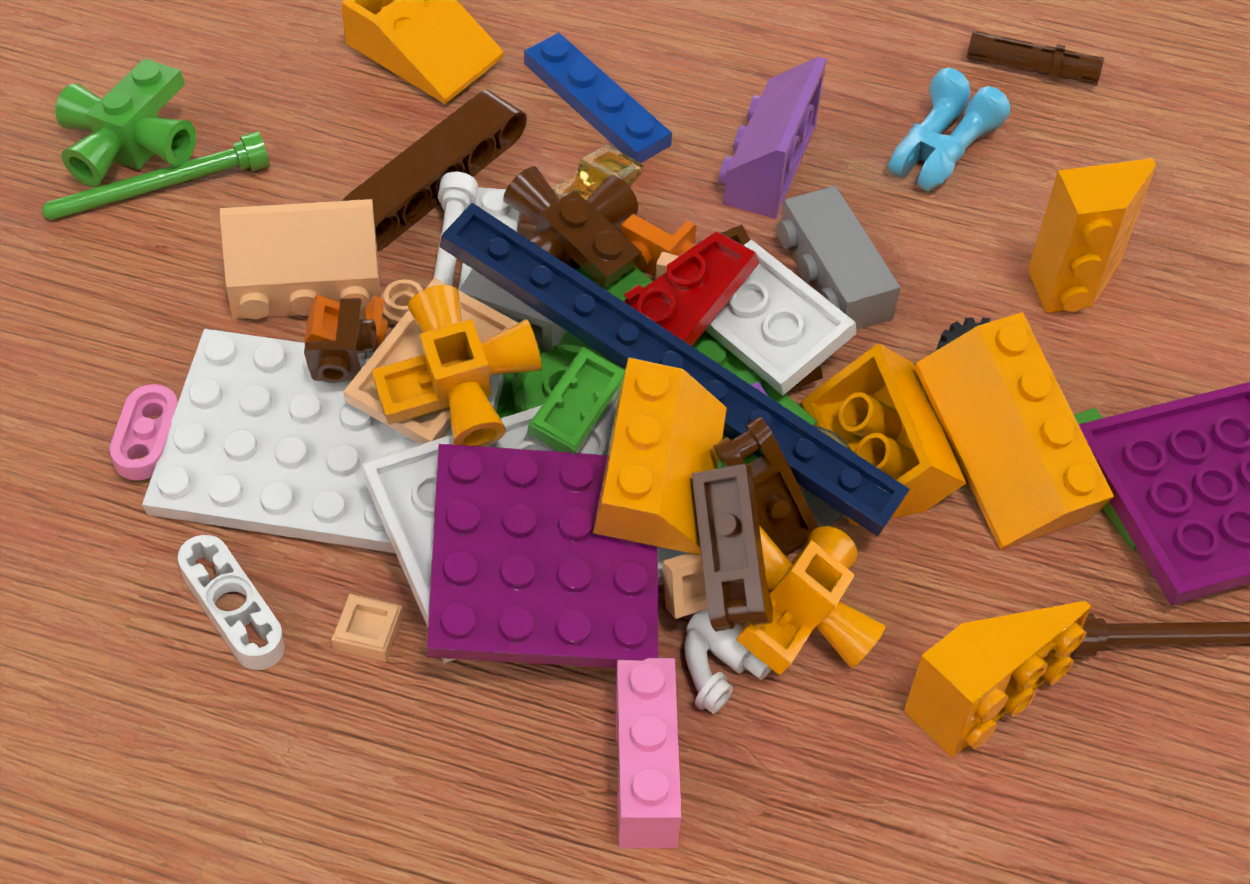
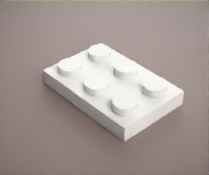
(780, 324)

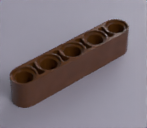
(460, 143)

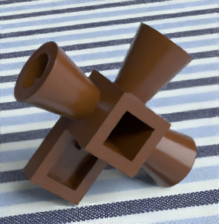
(576, 228)

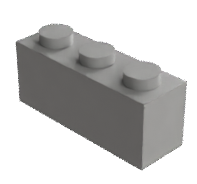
(838, 256)

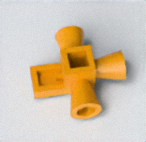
(454, 369)
(807, 597)

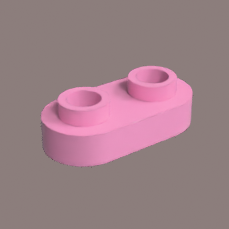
(140, 435)

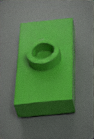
(577, 403)

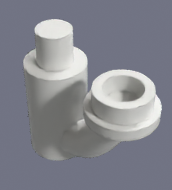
(714, 689)

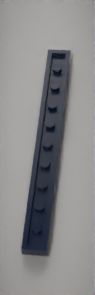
(624, 333)

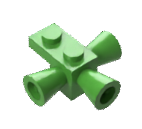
(125, 123)

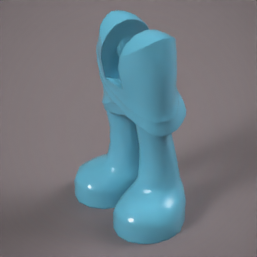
(949, 99)

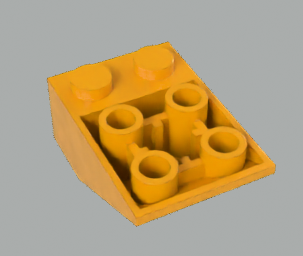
(422, 41)
(991, 671)

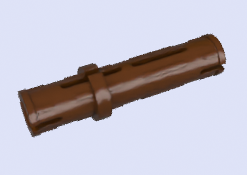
(1034, 57)

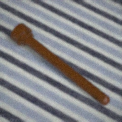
(1105, 634)

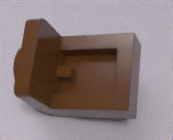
(347, 355)

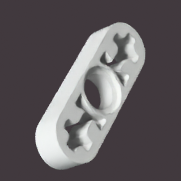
(231, 623)

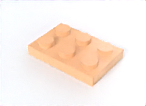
(404, 344)

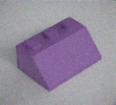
(774, 140)

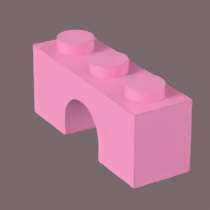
(647, 754)

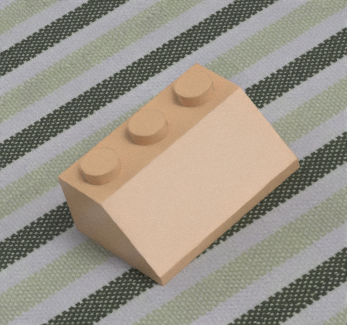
(292, 252)

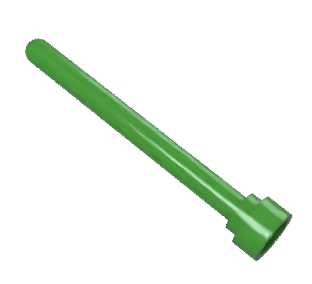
(246, 154)

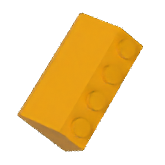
(1013, 431)

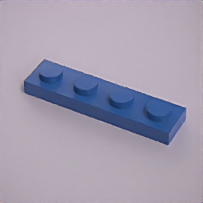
(597, 98)

